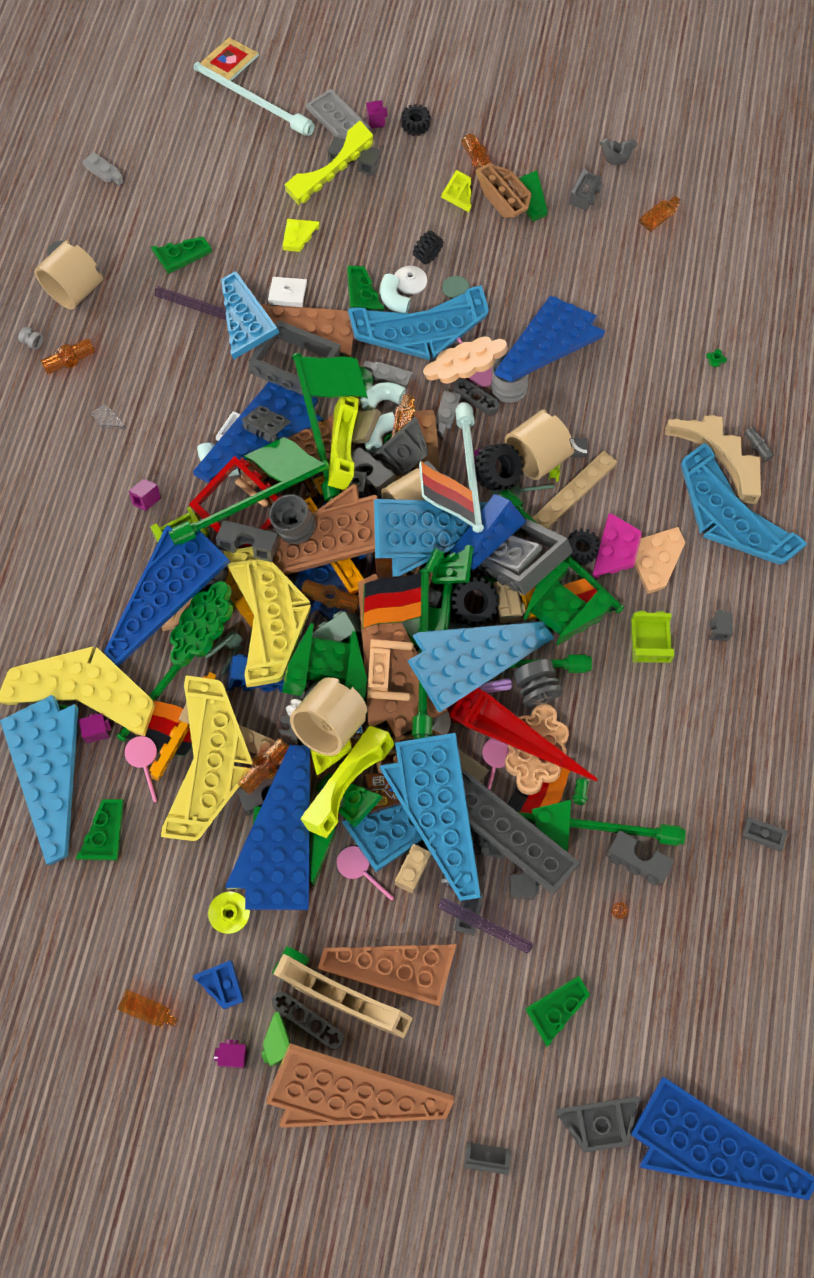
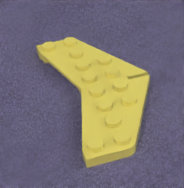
(278, 615)
(74, 678)
(212, 775)

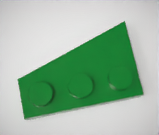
(179, 255)
(105, 833)

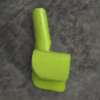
(555, 473)

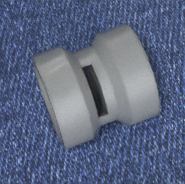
(32, 338)

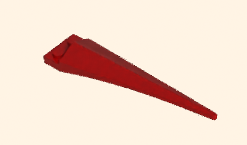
(489, 717)

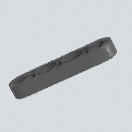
(309, 1017)

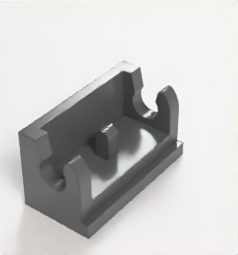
(288, 731)
(487, 1158)

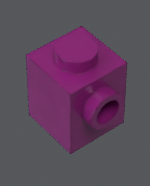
(376, 114)
(144, 494)
(95, 727)
(231, 1054)

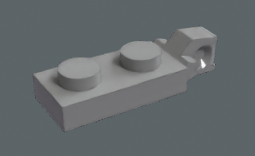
(103, 169)
(387, 373)
(446, 412)

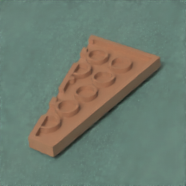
(326, 323)
(305, 441)
(403, 970)

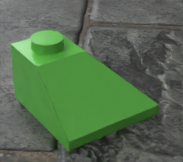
(276, 1041)

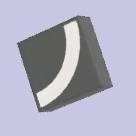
(580, 447)

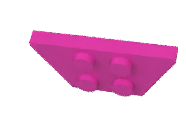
(617, 547)

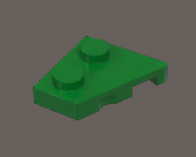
(454, 568)

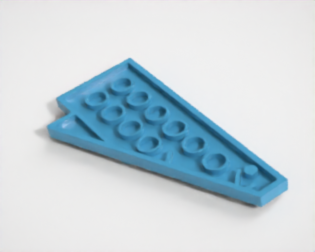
(412, 530)
(466, 658)
(44, 758)
(434, 797)

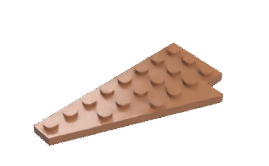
(342, 531)
(401, 678)
(337, 1092)

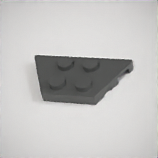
(403, 449)
(601, 1123)

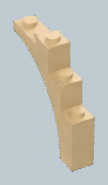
(742, 469)
(343, 998)

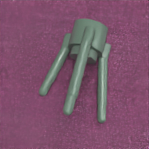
(230, 641)

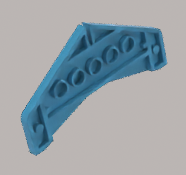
(415, 331)
(733, 522)

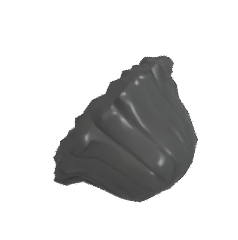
(616, 152)

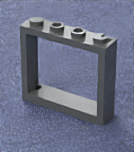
(294, 336)
(558, 552)

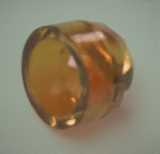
(615, 910)

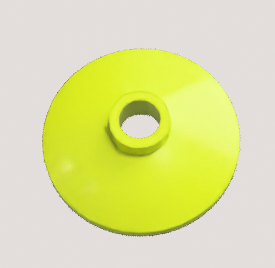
(221, 905)

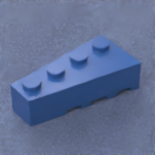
(499, 522)
(236, 676)

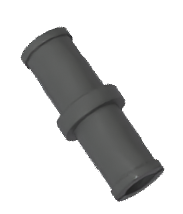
(759, 444)

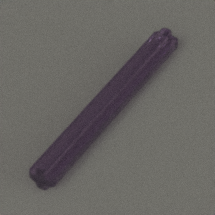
(190, 302)
(485, 925)

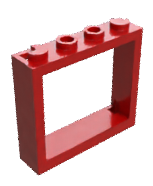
(196, 503)

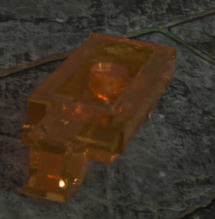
(659, 213)
(403, 413)
(146, 1009)

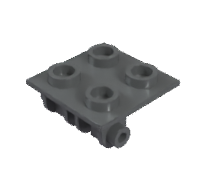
(264, 423)

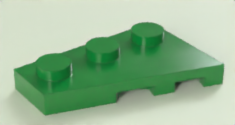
(537, 206)
(361, 291)
(355, 802)
(554, 822)
(556, 1008)

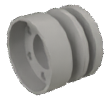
(505, 390)

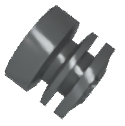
(292, 519)
(537, 683)

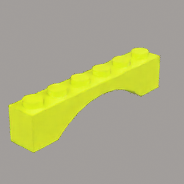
(305, 184)
(341, 464)
(323, 812)

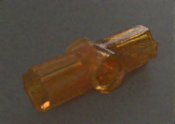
(475, 151)
(67, 356)
(341, 600)
(263, 766)

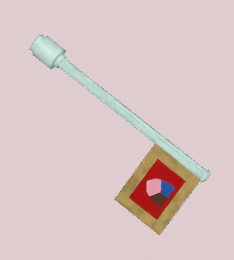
(228, 62)

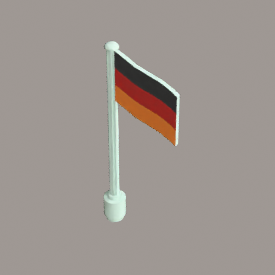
(448, 493)

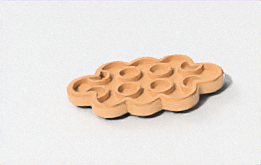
(465, 359)
(532, 770)

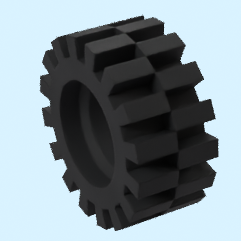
(415, 113)
(428, 247)
(588, 538)

